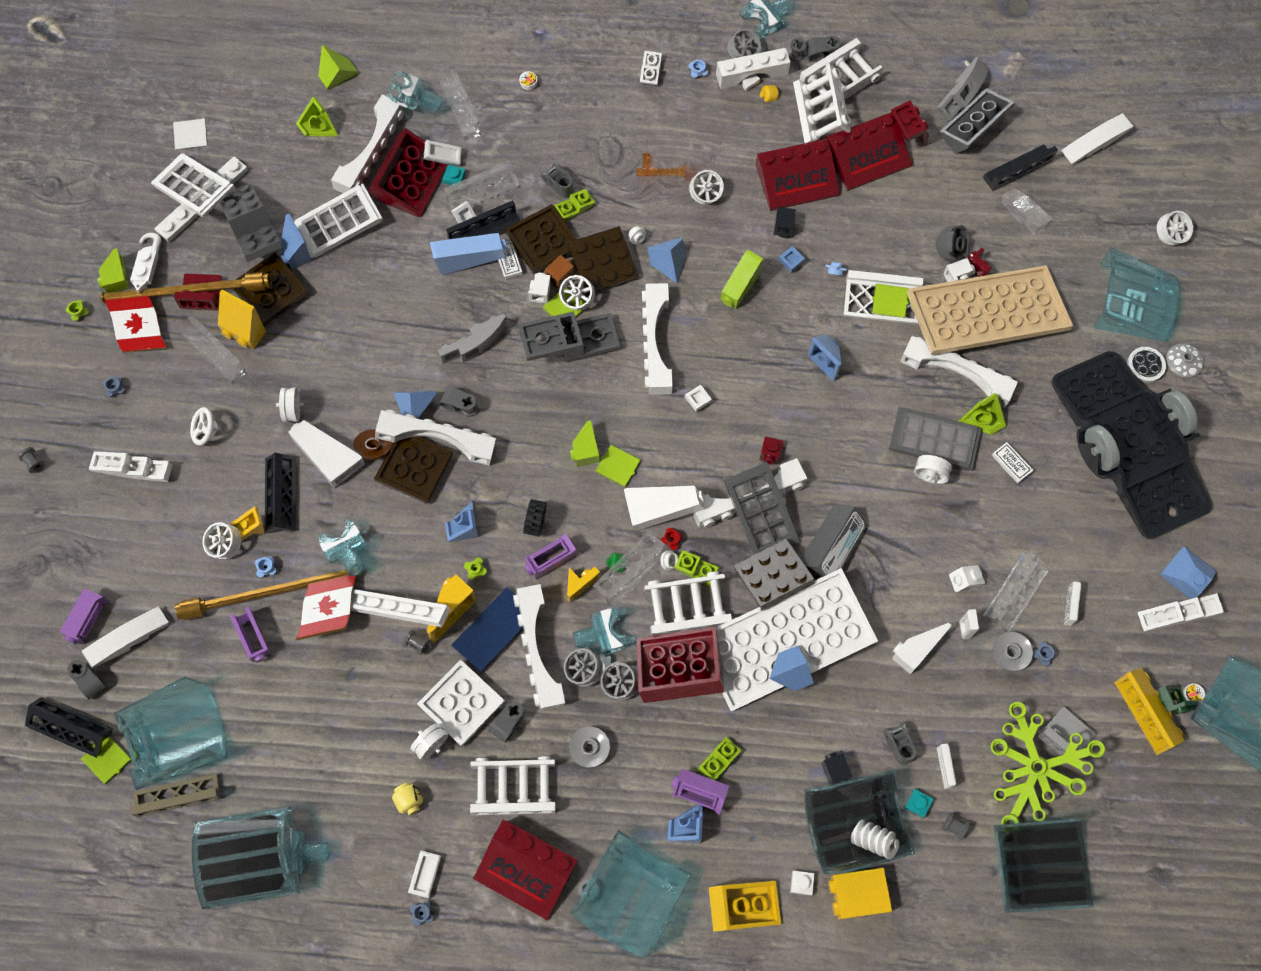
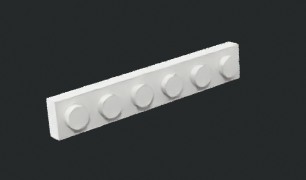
(182, 216)
(399, 608)

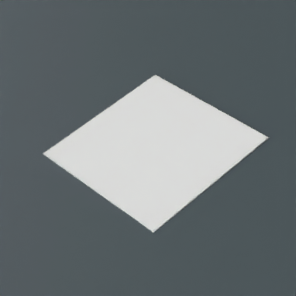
(189, 133)

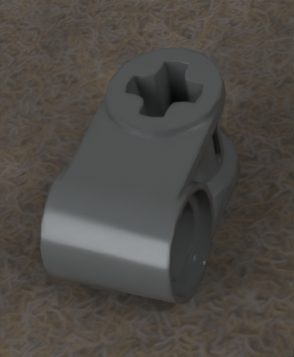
(820, 47)
(556, 179)
(456, 401)
(88, 681)
(504, 724)
(898, 739)

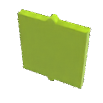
(890, 300)
(556, 306)
(617, 465)
(109, 762)

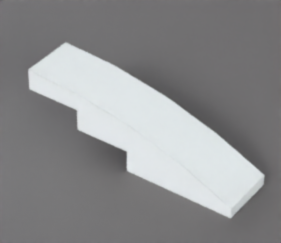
(1097, 139)
(130, 466)
(1180, 612)
(124, 637)

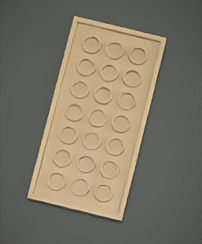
(989, 309)

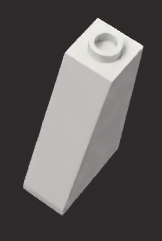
(328, 455)
(660, 504)

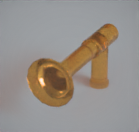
(646, 171)

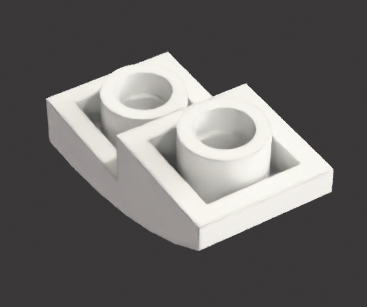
(650, 68)

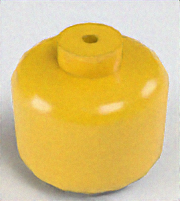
(769, 93)

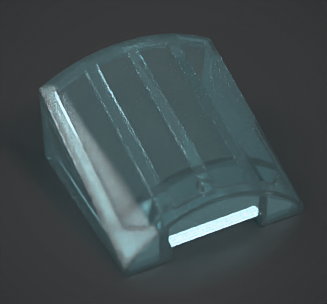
(1138, 298)
(1234, 710)
(172, 732)
(630, 896)

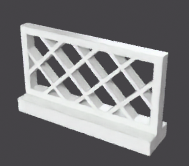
(869, 280)

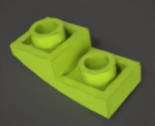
(574, 205)
(693, 566)
(719, 759)

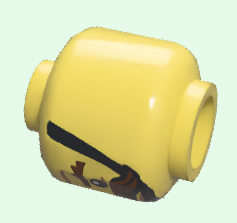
(407, 798)

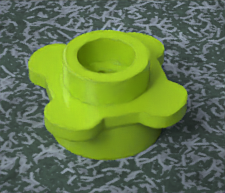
(76, 305)
(472, 574)

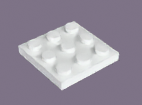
(461, 703)

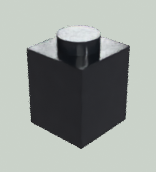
(784, 222)
(836, 768)

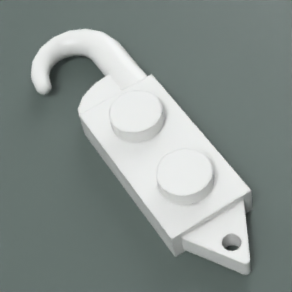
(146, 263)

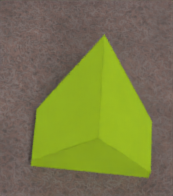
(334, 68)
(315, 120)
(986, 415)

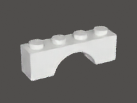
(733, 71)

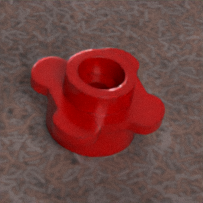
(670, 532)

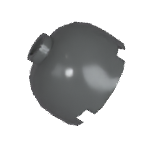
(953, 243)

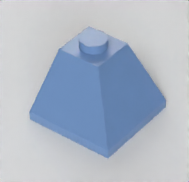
(293, 246)
(826, 355)
(1188, 573)

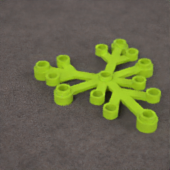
(1027, 789)

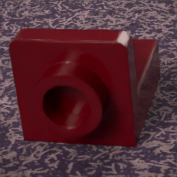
(981, 266)
(771, 450)

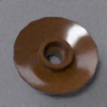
(370, 447)

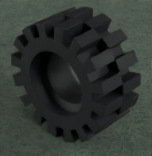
(534, 517)

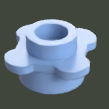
(698, 64)
(836, 268)
(261, 562)

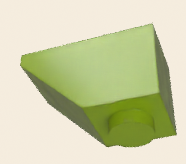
(113, 273)
(585, 447)

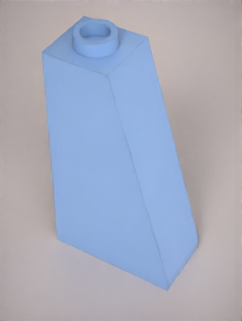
(467, 252)

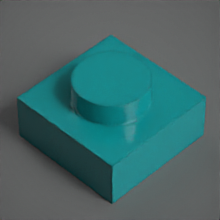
(453, 175)
(918, 803)

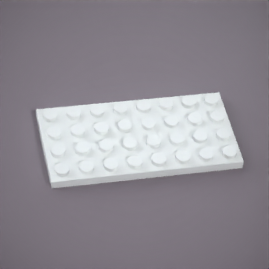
(819, 620)

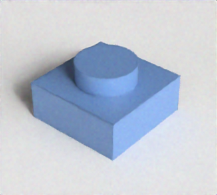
(791, 259)

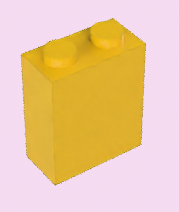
(860, 894)

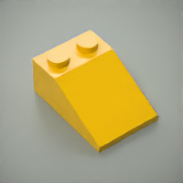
(239, 321)
(458, 598)
(744, 905)

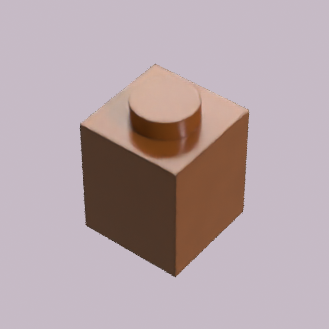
(559, 270)

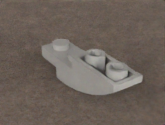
(964, 90)
(481, 337)

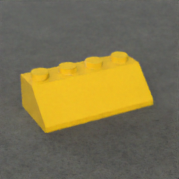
(1149, 711)

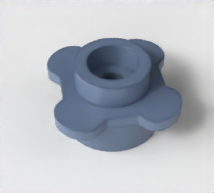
(108, 383)
(1050, 653)
(426, 917)

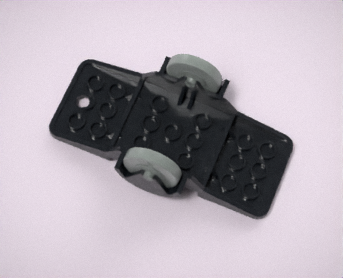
(1135, 441)

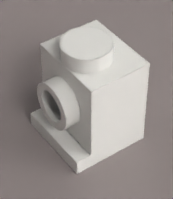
(959, 270)
(540, 288)

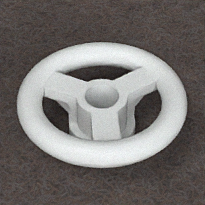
(205, 426)

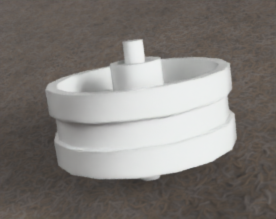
(706, 187)
(1166, 232)
(577, 292)
(289, 404)
(933, 469)
(212, 541)
(429, 741)

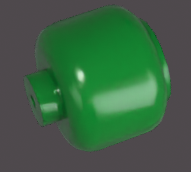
(614, 557)

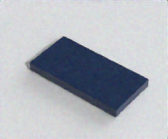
(490, 632)

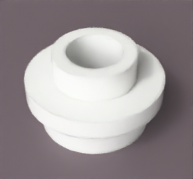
(637, 235)
(669, 560)

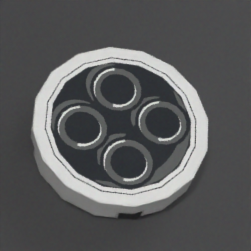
(1146, 364)

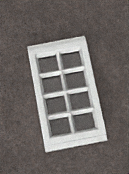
(192, 185)
(338, 220)

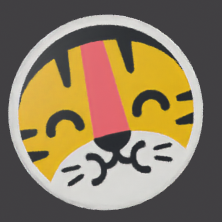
(528, 80)
(1194, 692)

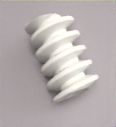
(875, 839)

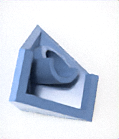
(668, 258)
(414, 401)
(462, 525)
(791, 670)
(687, 826)

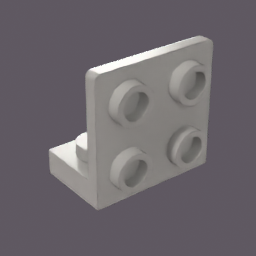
(1060, 729)

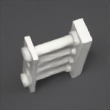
(838, 59)
(806, 105)
(680, 622)
(523, 805)

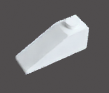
(916, 648)

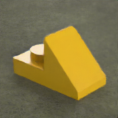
(249, 523)
(578, 585)

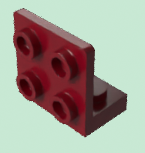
(909, 122)
(198, 300)

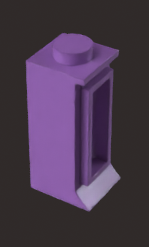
(533, 569)
(83, 616)
(238, 621)
(700, 790)

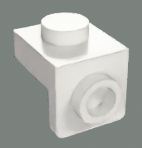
(966, 578)

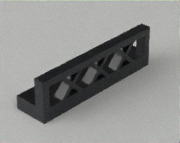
(1019, 166)
(484, 224)
(275, 491)
(67, 721)

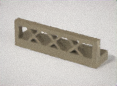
(177, 800)

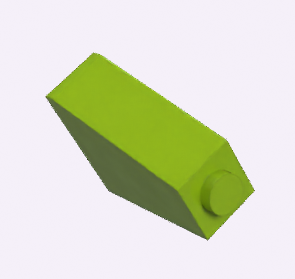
(742, 279)

